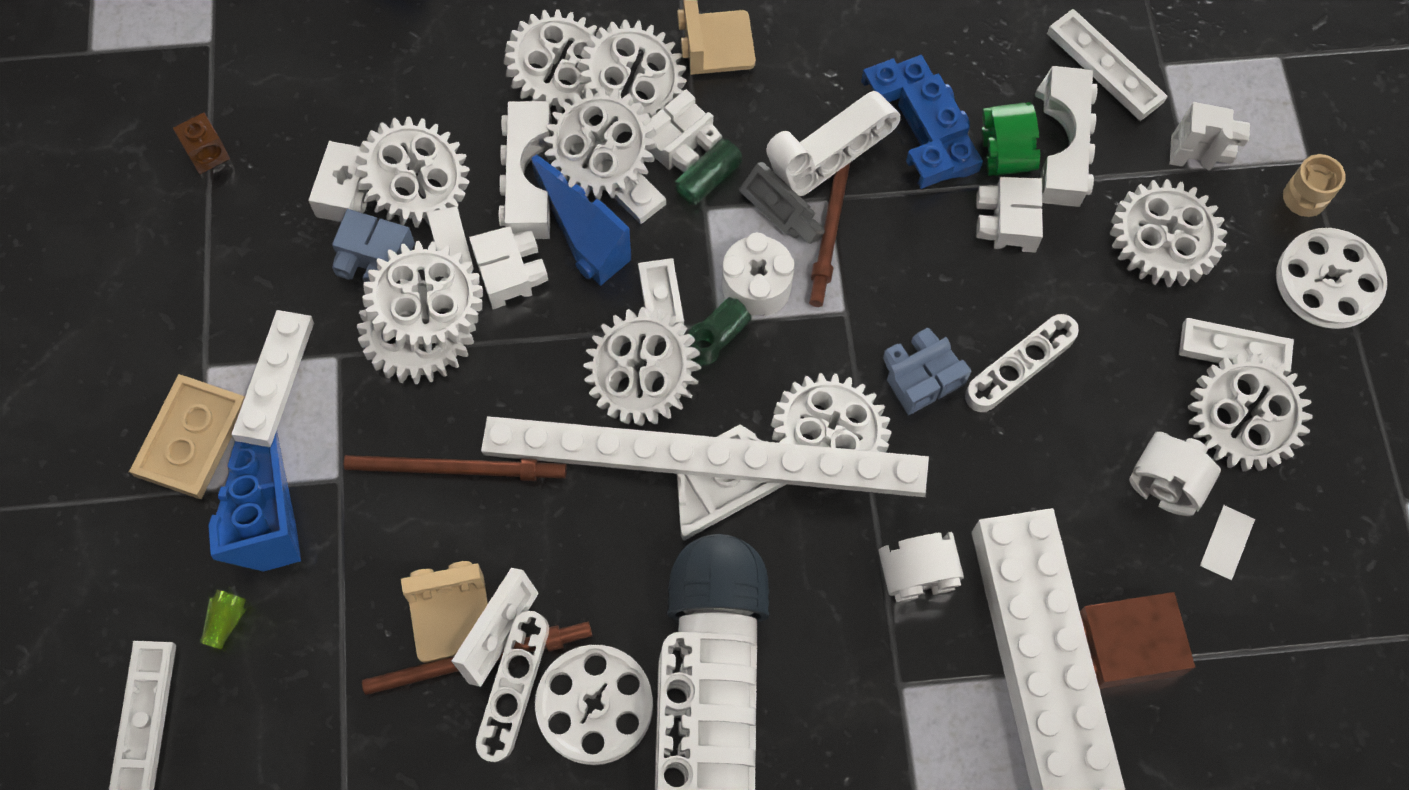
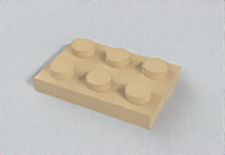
(188, 437)

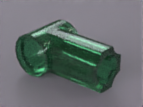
(719, 329)

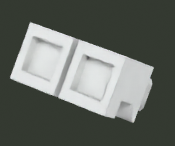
(680, 131)
(1208, 136)
(1016, 213)
(501, 264)

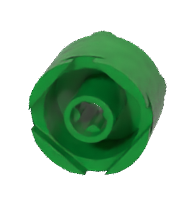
(1010, 138)

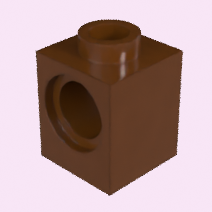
(201, 143)

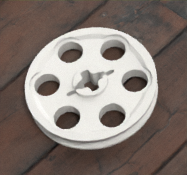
(1327, 291)
(589, 686)

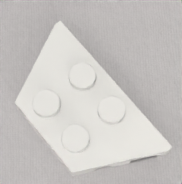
(712, 499)

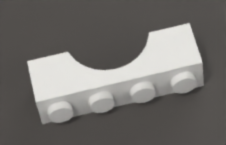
(1069, 101)
(525, 205)

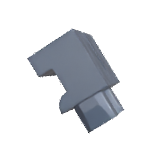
(364, 240)
(926, 374)

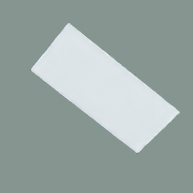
(449, 231)
(1227, 542)

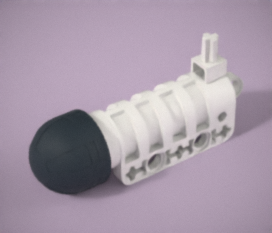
(718, 597)

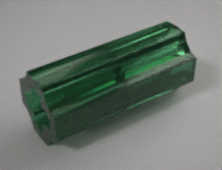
(708, 171)

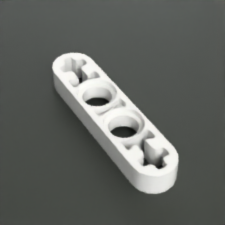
(1021, 362)
(519, 687)

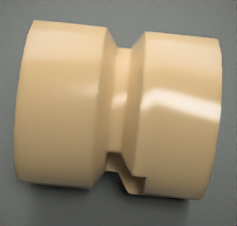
(1314, 185)

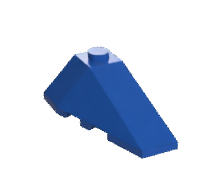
(591, 229)
(255, 511)

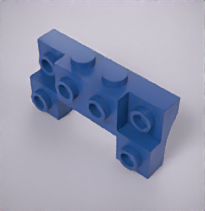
(933, 117)

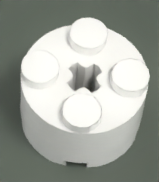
(758, 274)
(1175, 473)
(921, 565)

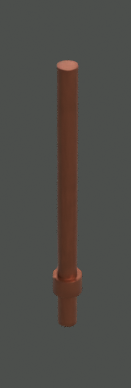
(822, 269)
(526, 469)
(555, 641)

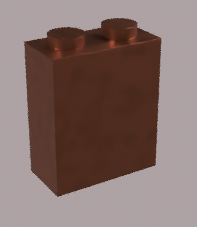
(1137, 640)

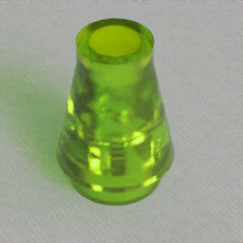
(221, 618)

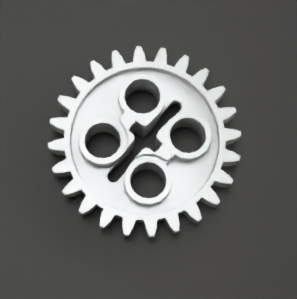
(530, 46)
(604, 61)
(626, 156)
(383, 177)
(1168, 232)
(388, 299)
(402, 359)
(611, 368)
(840, 403)
(1277, 432)

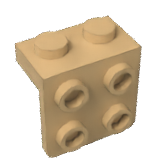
(715, 39)
(444, 607)

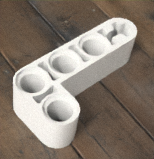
(833, 145)

